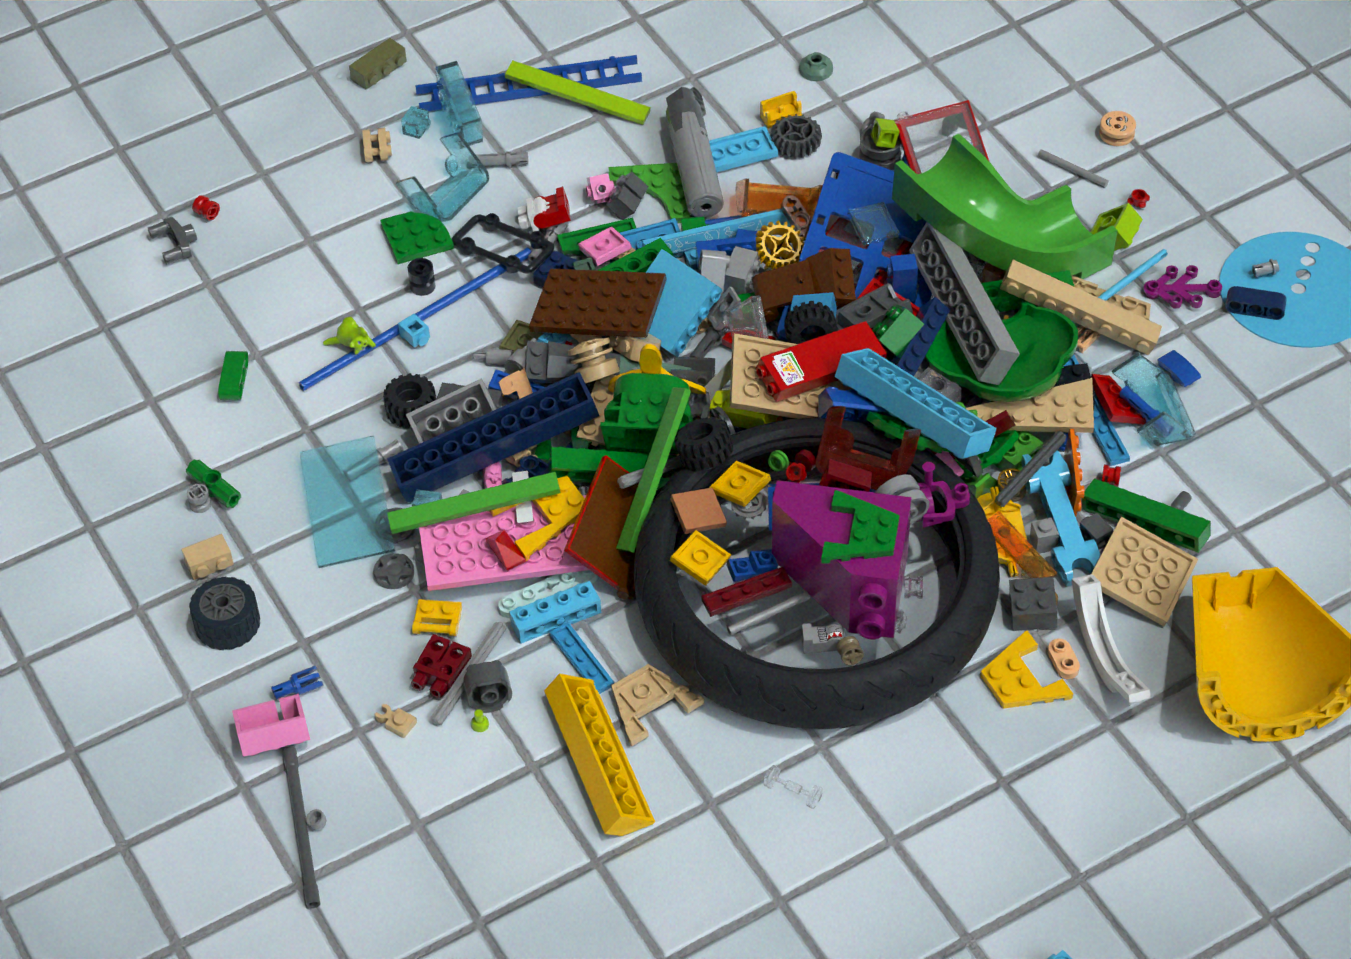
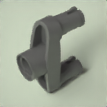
(181, 234)

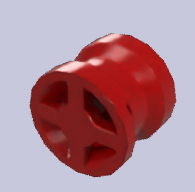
(1111, 475)

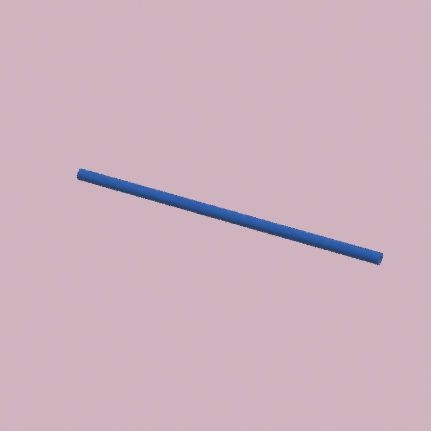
(422, 314)

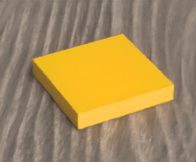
(740, 483)
(700, 557)

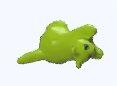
(351, 336)

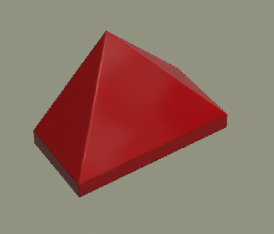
(505, 550)

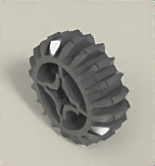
(796, 136)

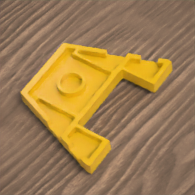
(1013, 681)

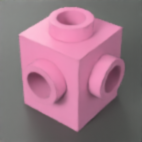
(593, 185)

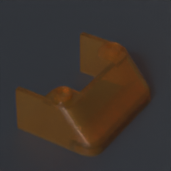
(761, 198)

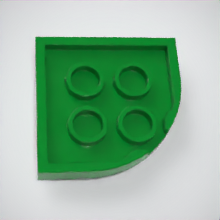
(415, 236)
(895, 428)
(999, 446)

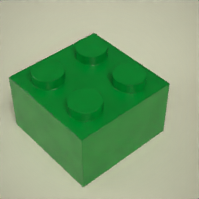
(897, 329)

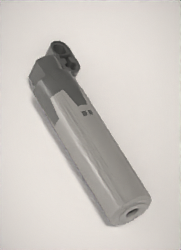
(693, 152)

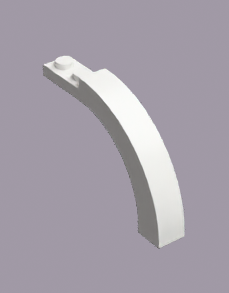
(1100, 642)

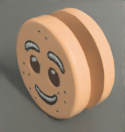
(1117, 128)

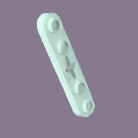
(537, 591)

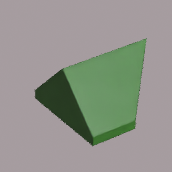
(981, 484)

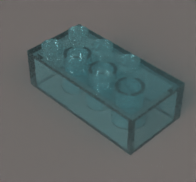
(458, 103)

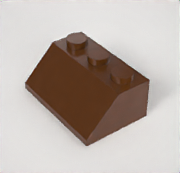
(833, 273)

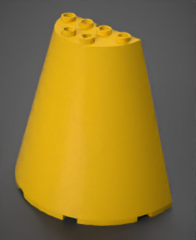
(1267, 656)

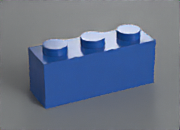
(903, 275)

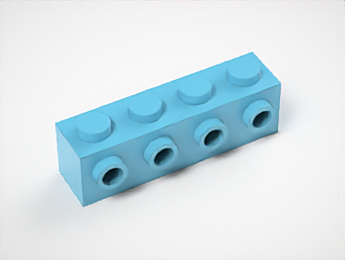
(555, 610)

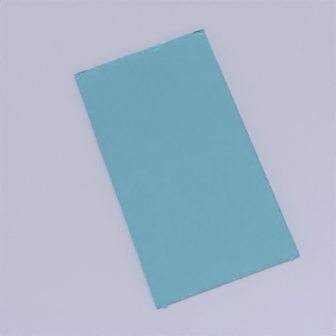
(346, 502)

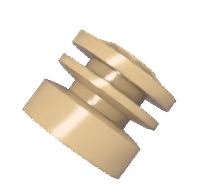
(593, 359)

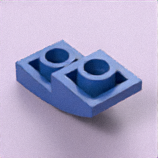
(1180, 368)
(754, 565)

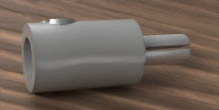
(494, 356)

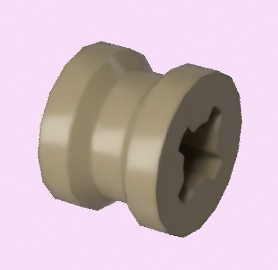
(850, 650)

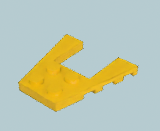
(557, 509)

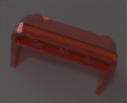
(838, 446)

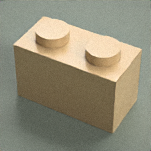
(207, 556)

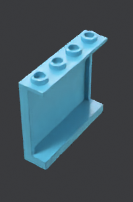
(682, 304)

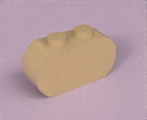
(631, 346)

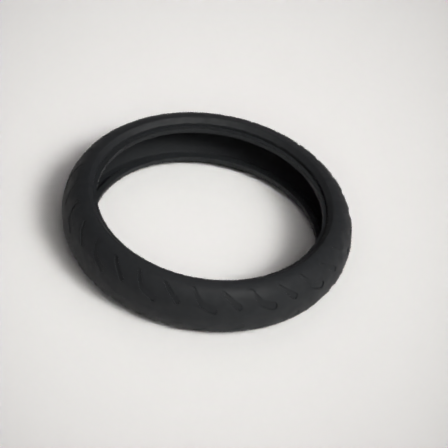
(802, 695)

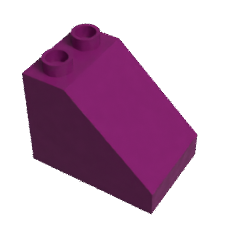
(857, 592)

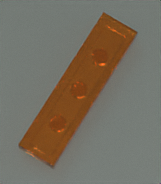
(1019, 548)

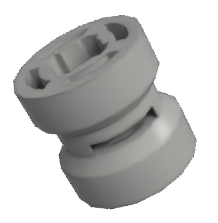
(198, 498)

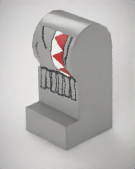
(821, 638)

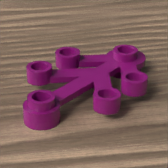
(1159, 288)

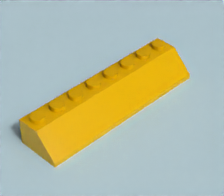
(598, 755)

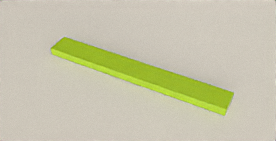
(577, 92)

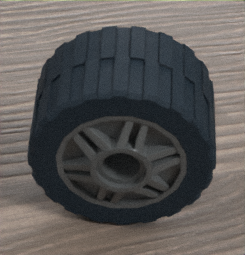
(224, 613)

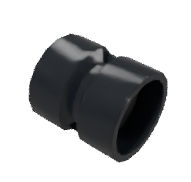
(421, 276)

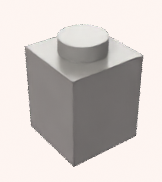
(1044, 535)

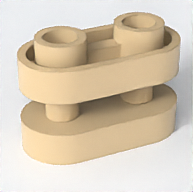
(383, 138)

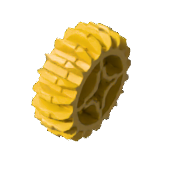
(772, 242)

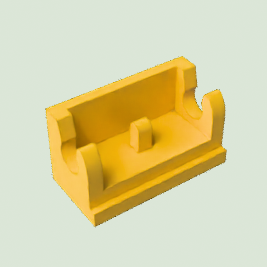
(778, 107)

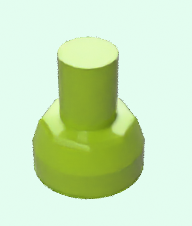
(479, 722)

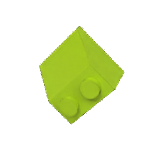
(1124, 219)

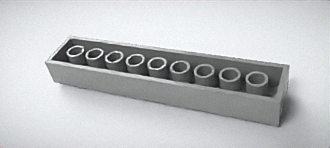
(971, 311)

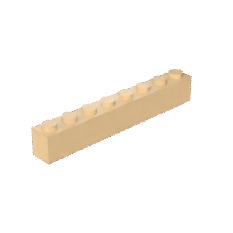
(1081, 307)

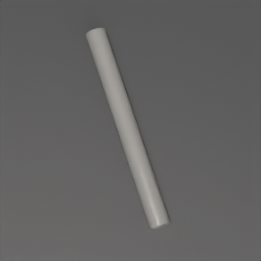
(1073, 168)
(763, 615)

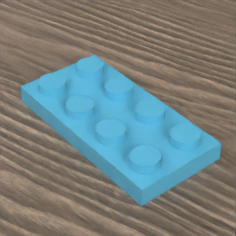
(742, 149)

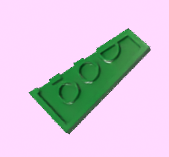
(569, 241)

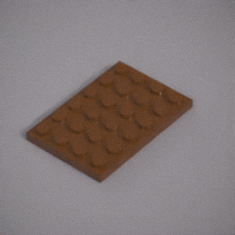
(598, 302)

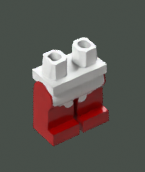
(545, 211)

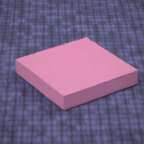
(604, 246)

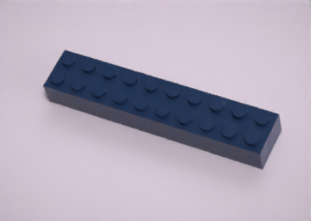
(493, 436)

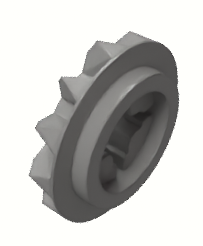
(757, 508)

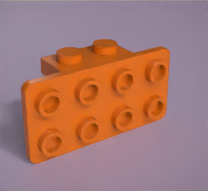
(1072, 458)

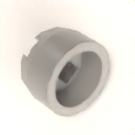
(312, 819)

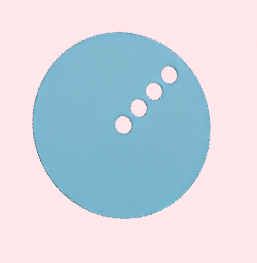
(1311, 318)

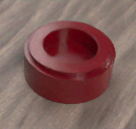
(807, 459)

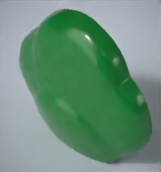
(1044, 343)

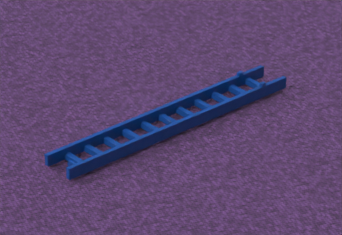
(617, 79)

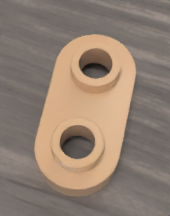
(1063, 656)

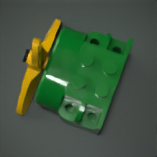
(640, 403)

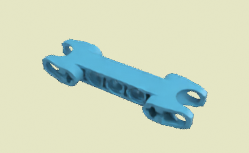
(1071, 549)

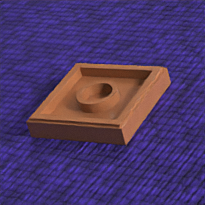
(698, 510)

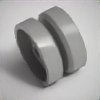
(907, 486)

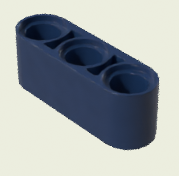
(1256, 302)

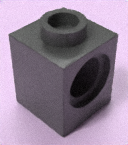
(1096, 528)

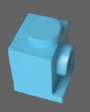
(415, 335)

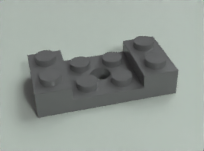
(873, 305)

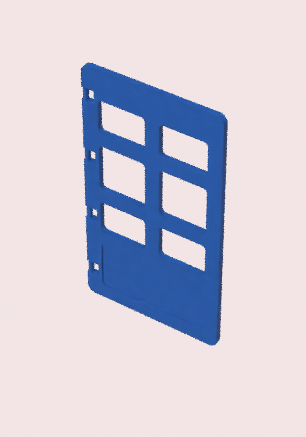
(858, 186)

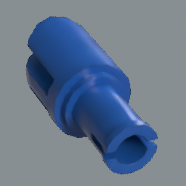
(295, 684)

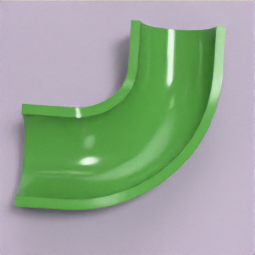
(985, 217)

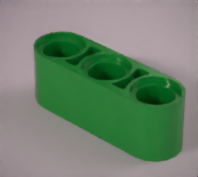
(233, 375)

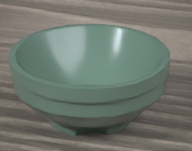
(816, 70)

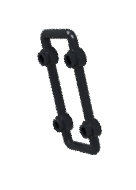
(512, 262)

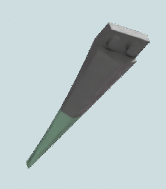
(551, 362)

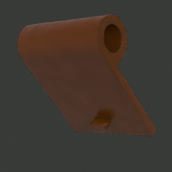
(780, 285)

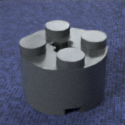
(487, 686)

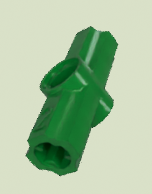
(214, 482)

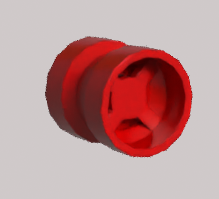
(205, 207)

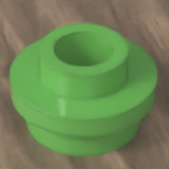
(778, 461)

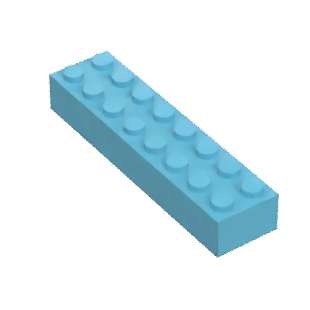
(915, 403)

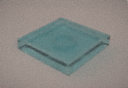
(873, 223)

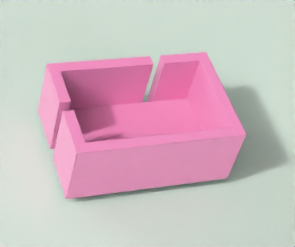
(262, 731)

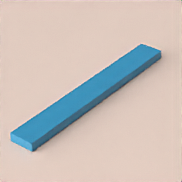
(1105, 432)

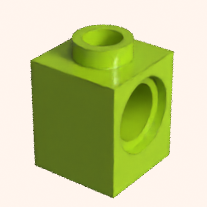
(885, 133)

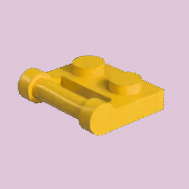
(437, 612)

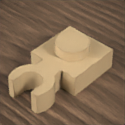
(396, 722)

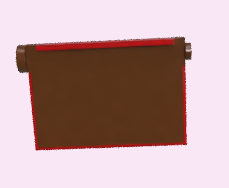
(600, 527)

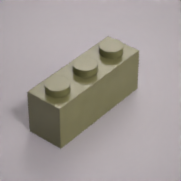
(377, 63)

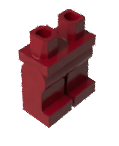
(439, 665)

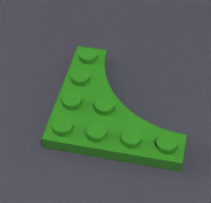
(663, 183)

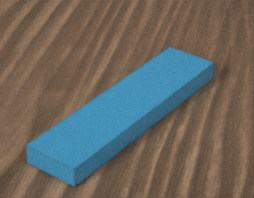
(581, 657)

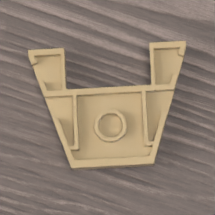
(644, 692)

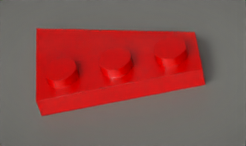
(1114, 406)

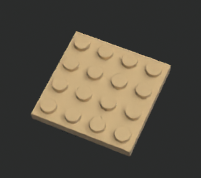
(1143, 571)

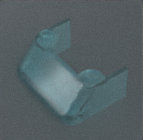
(465, 181)
(1161, 394)

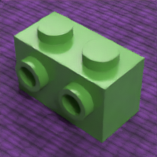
(1024, 445)

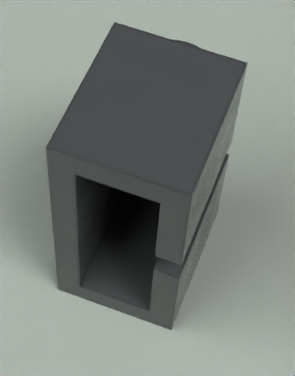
(625, 196)

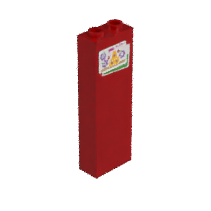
(813, 361)

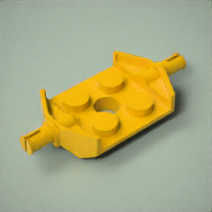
(1012, 513)

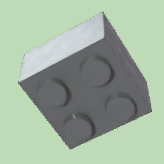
(1033, 603)

